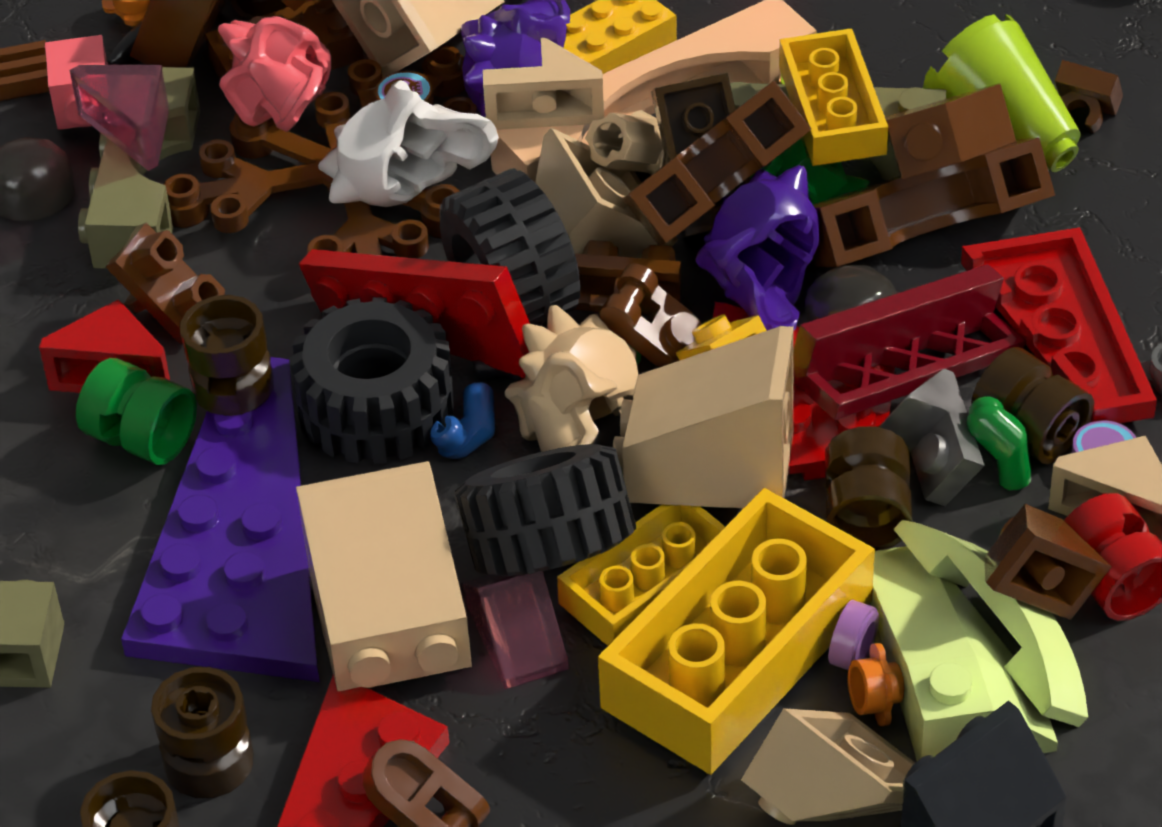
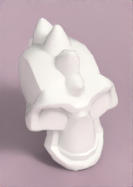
(402, 147)

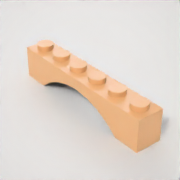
(737, 45)

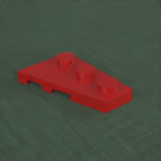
(344, 738)

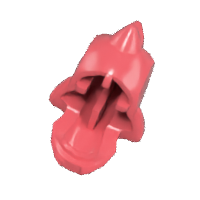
(273, 70)

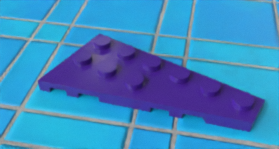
(232, 554)

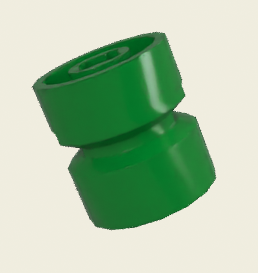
(136, 411)

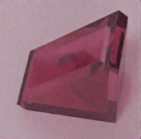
(125, 106)
(517, 626)

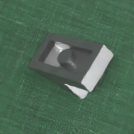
(937, 437)

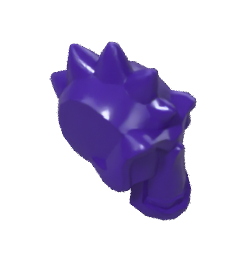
(510, 40)
(764, 245)

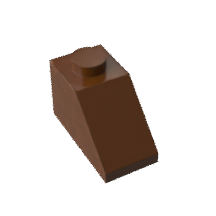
(949, 131)
(1043, 563)

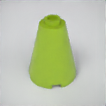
(1001, 53)

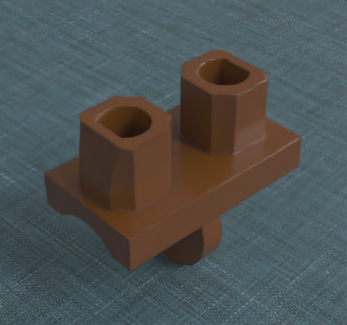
(602, 267)
(159, 278)

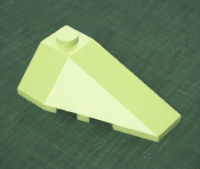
(945, 655)

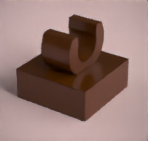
(1089, 89)

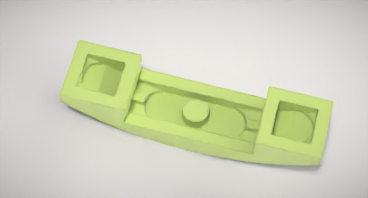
(1046, 662)

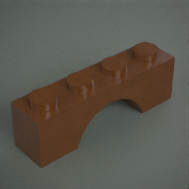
(900, 208)

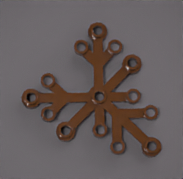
(249, 186)

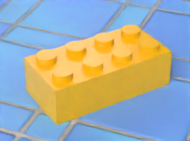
(734, 630)

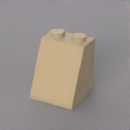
(406, 30)
(711, 425)
(383, 577)

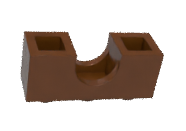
(716, 163)

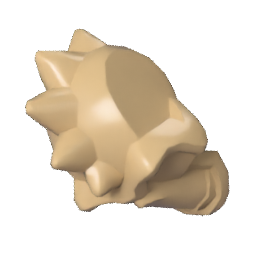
(571, 379)

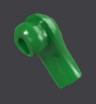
(1003, 438)

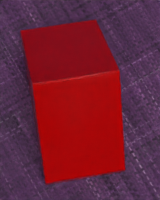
(103, 334)

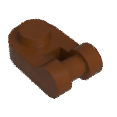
(667, 323)
(405, 778)

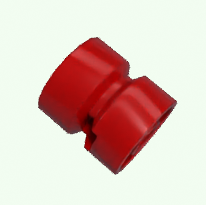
(1125, 543)

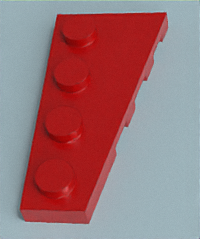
(468, 299)
(1068, 318)

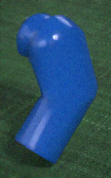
(472, 430)

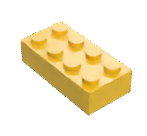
(619, 31)
(834, 96)
(621, 582)

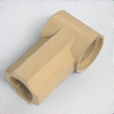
(627, 142)

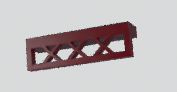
(893, 332)

